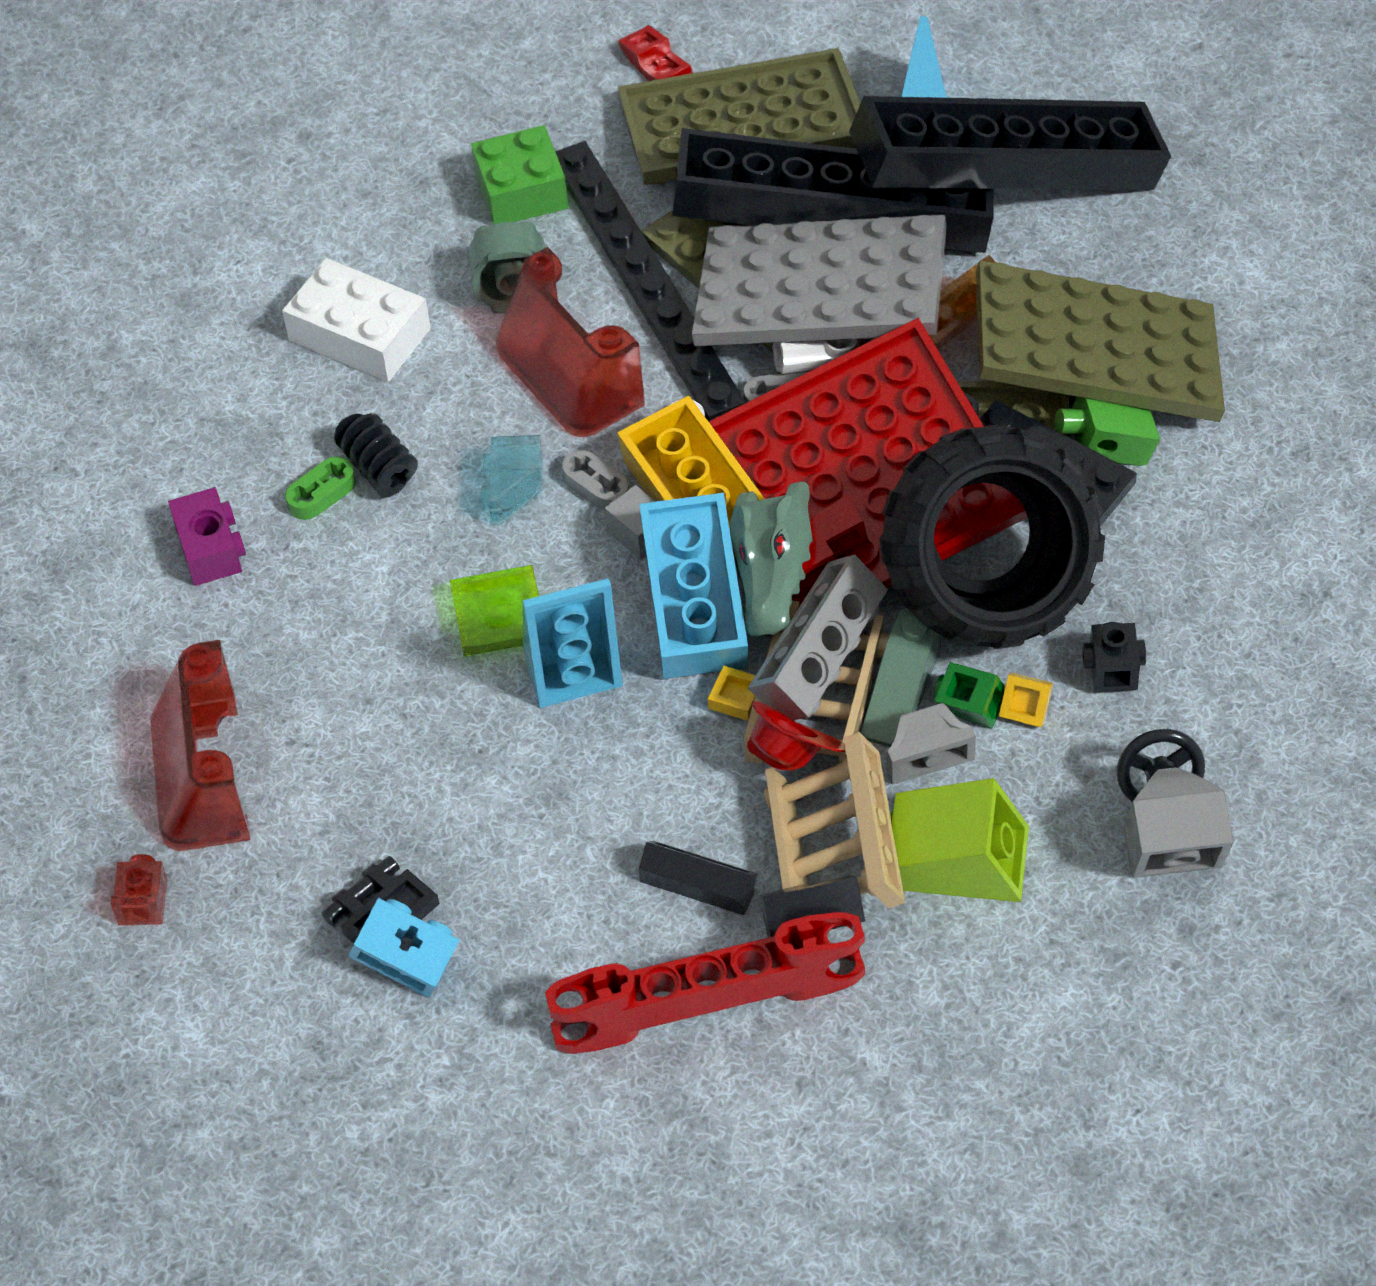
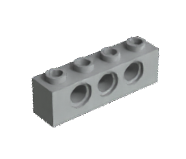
(819, 638)

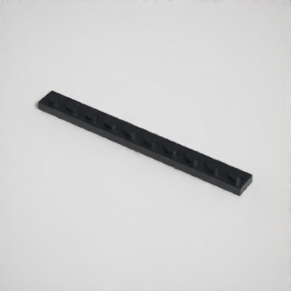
(647, 281)

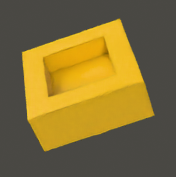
(731, 693)
(1025, 699)

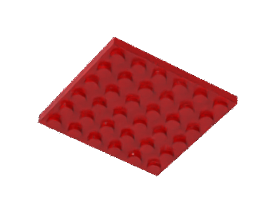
(854, 431)

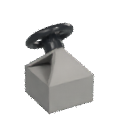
(1177, 816)

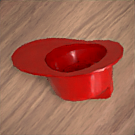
(786, 742)

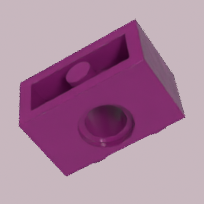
(206, 536)

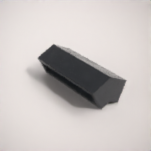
(697, 877)

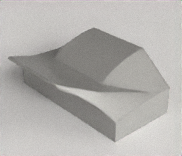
(929, 743)

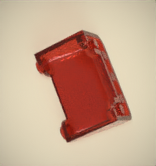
(574, 374)
(194, 788)

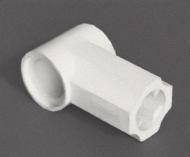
(808, 355)

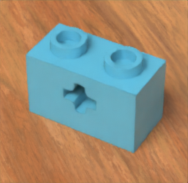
(380, 943)

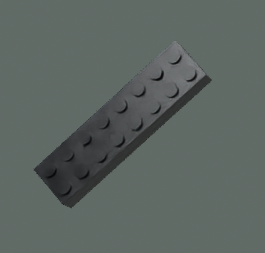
(1008, 143)
(795, 182)

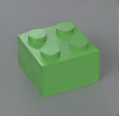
(520, 175)

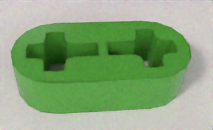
(320, 487)

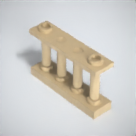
(863, 678)
(866, 803)

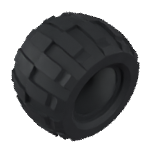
(1060, 549)

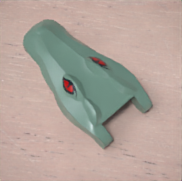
(770, 547)

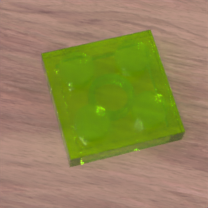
(491, 608)

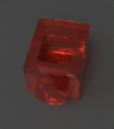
(139, 891)

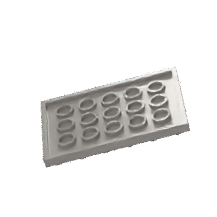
(819, 280)

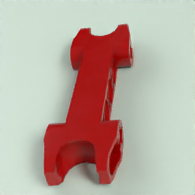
(623, 1001)

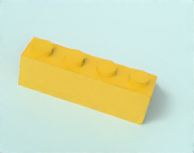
(682, 457)

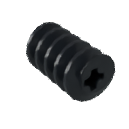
(376, 452)

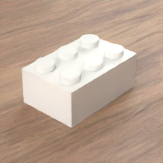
(357, 319)

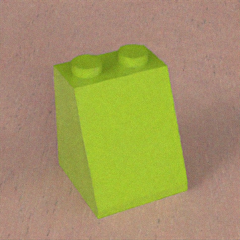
(961, 841)

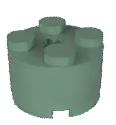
(497, 259)

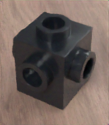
(1114, 656)

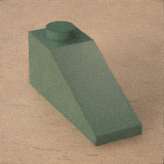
(901, 677)

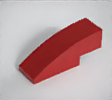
(833, 533)

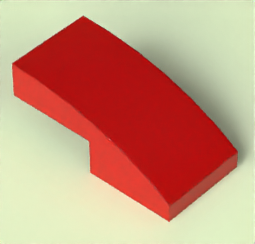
(652, 54)

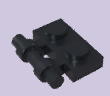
(405, 889)

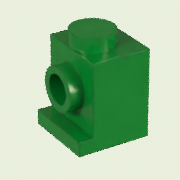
(963, 681)

